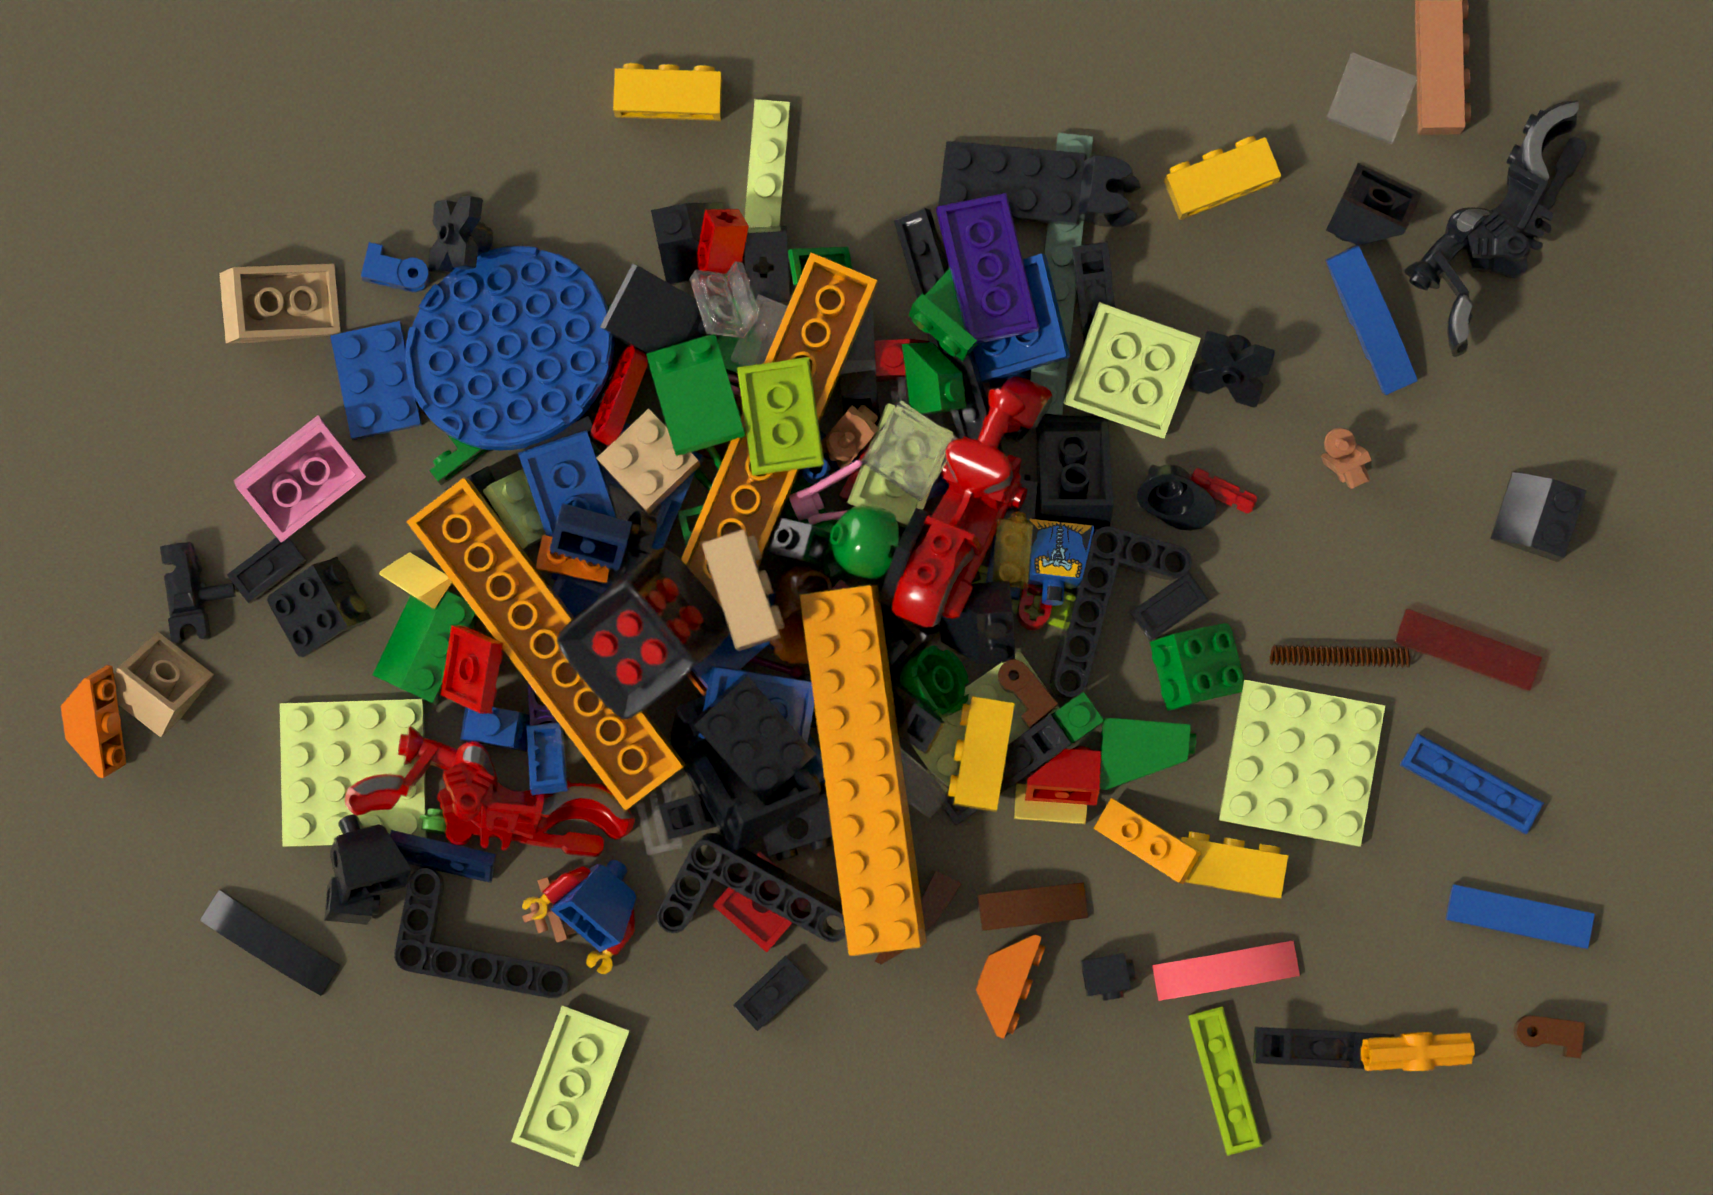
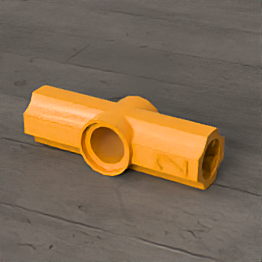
(1417, 1051)

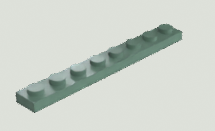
(1060, 259)

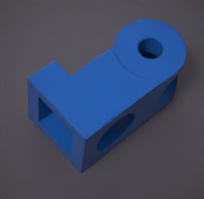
(387, 271)

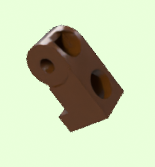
(1019, 680)
(1537, 1030)

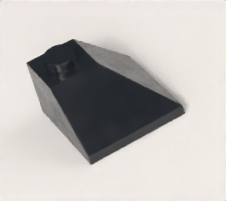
(1372, 208)
(678, 238)

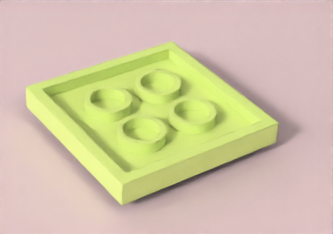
(1131, 370)

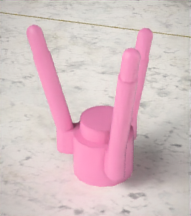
(808, 501)

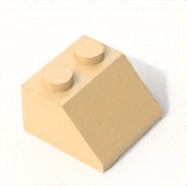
(159, 683)

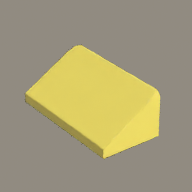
(417, 579)
(1047, 810)

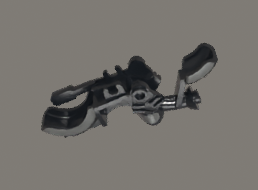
(1503, 236)

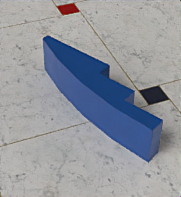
(1371, 320)

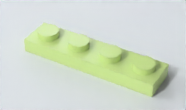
(767, 163)

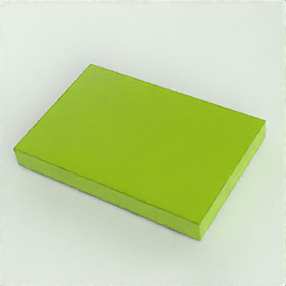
(780, 416)

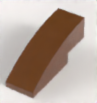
(934, 902)
(1032, 906)

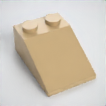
(279, 302)

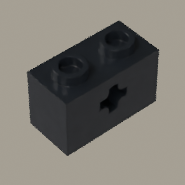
(772, 244)

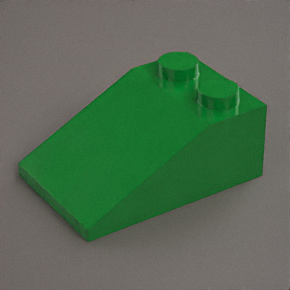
(695, 395)

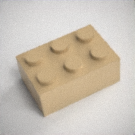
(743, 589)

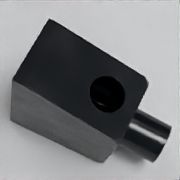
(366, 861)

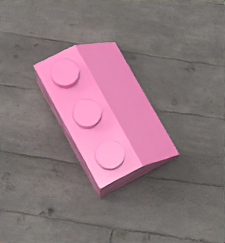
(299, 478)

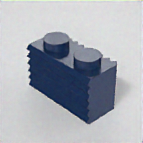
(590, 536)

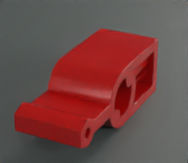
(721, 240)

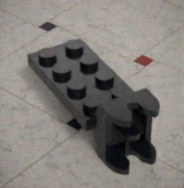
(1041, 183)

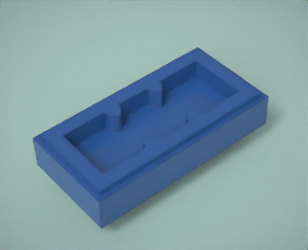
(547, 758)

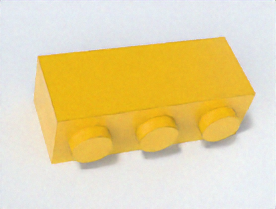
(667, 92)
(1222, 177)
(981, 753)
(1236, 867)

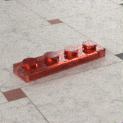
(1467, 650)

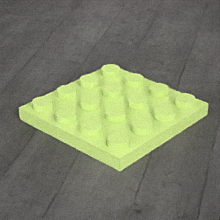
(332, 748)
(1302, 763)

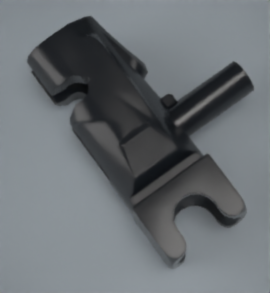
(187, 593)

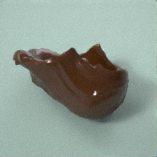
(791, 583)

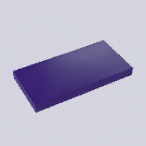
(987, 268)

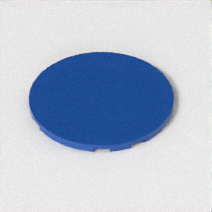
(509, 349)

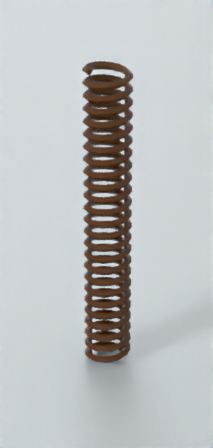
(1321, 651)

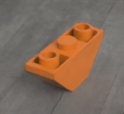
(94, 722)
(1006, 981)

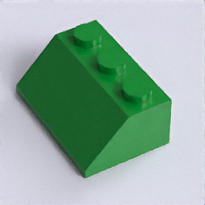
(419, 645)

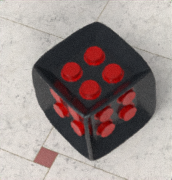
(644, 633)

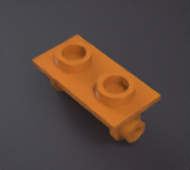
(566, 565)

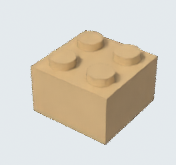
(646, 462)

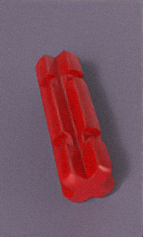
(1225, 491)

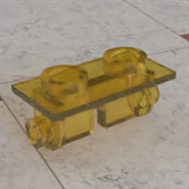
(1013, 550)

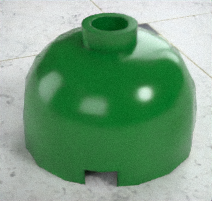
(864, 540)
(936, 679)

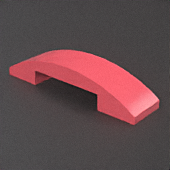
(1225, 970)

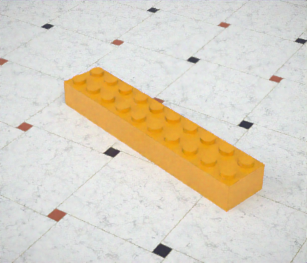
(816, 325)
(527, 618)
(863, 770)

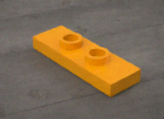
(1147, 840)

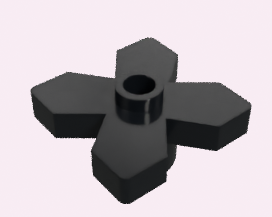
(459, 235)
(1234, 365)

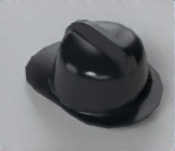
(1176, 498)

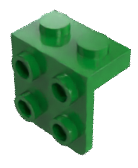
(941, 317)
(1197, 665)

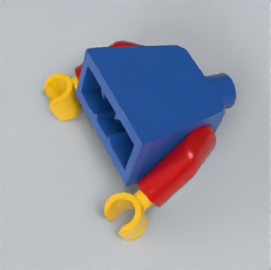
(595, 906)

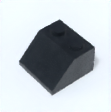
(1538, 515)
(984, 626)

